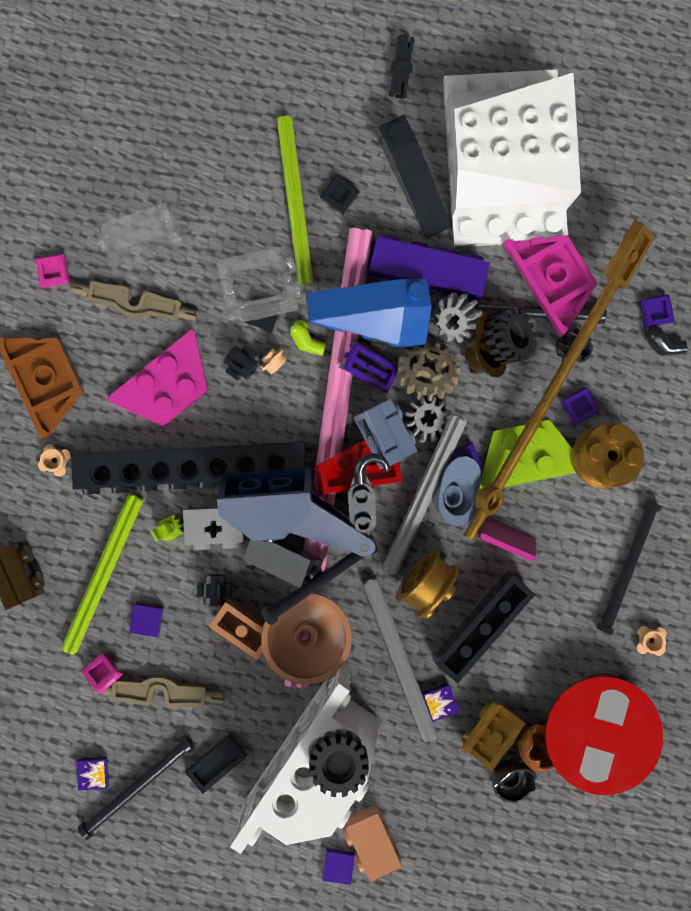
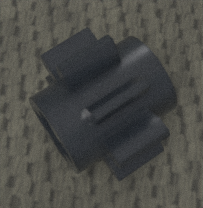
(564, 343)
(241, 362)
(214, 589)

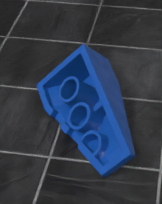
(384, 311)

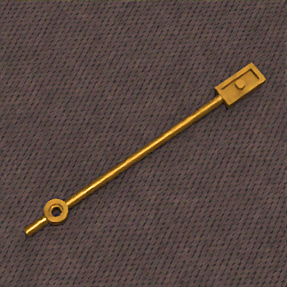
(619, 272)

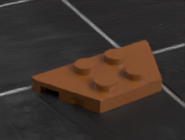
(43, 379)

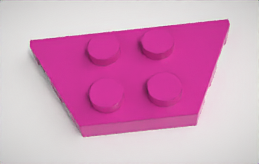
(554, 276)
(166, 383)

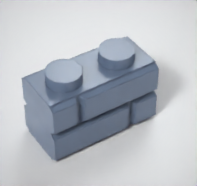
(386, 432)

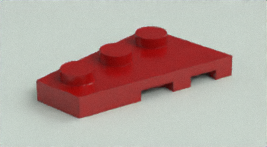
(338, 471)

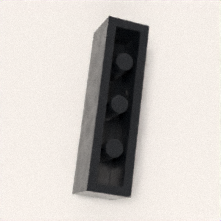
(482, 626)

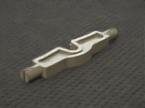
(148, 306)
(175, 693)

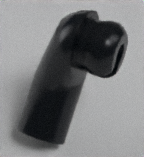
(663, 345)

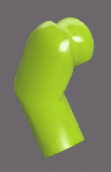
(303, 339)

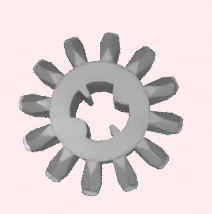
(465, 310)
(419, 413)

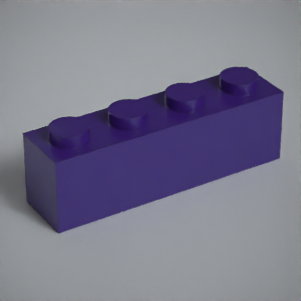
(442, 268)

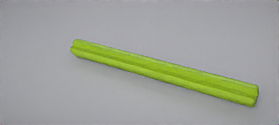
(295, 199)
(102, 574)

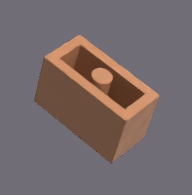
(239, 627)
(372, 843)

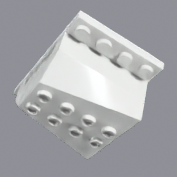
(510, 155)
(284, 796)

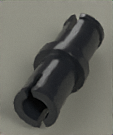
(401, 67)

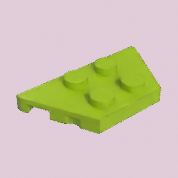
(544, 458)

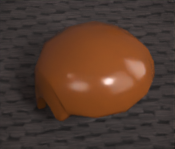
(533, 748)

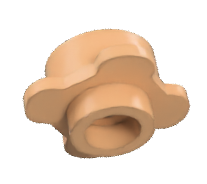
(273, 360)
(47, 456)
(658, 644)

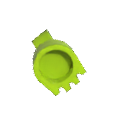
(168, 529)

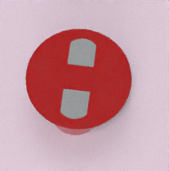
(604, 735)

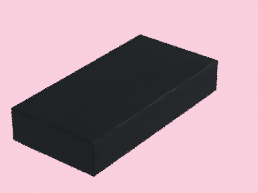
(216, 763)

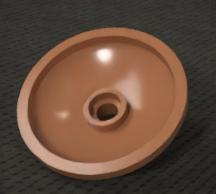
(309, 659)

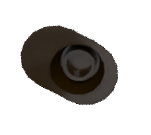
(478, 353)

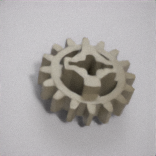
(428, 371)

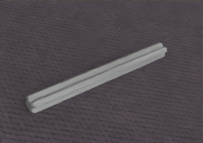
(424, 494)
(400, 659)

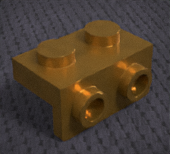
(493, 734)

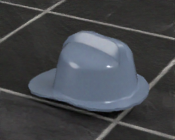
(458, 490)

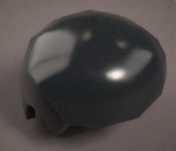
(513, 781)

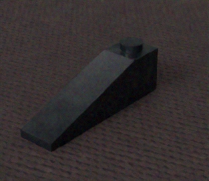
(413, 175)

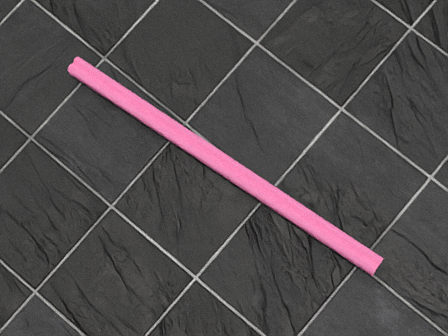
(338, 387)

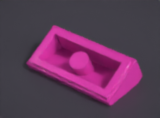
(508, 539)

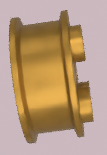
(607, 456)
(428, 584)

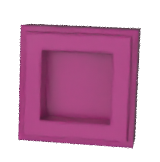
(52, 270)
(101, 673)

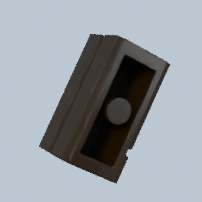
(17, 576)

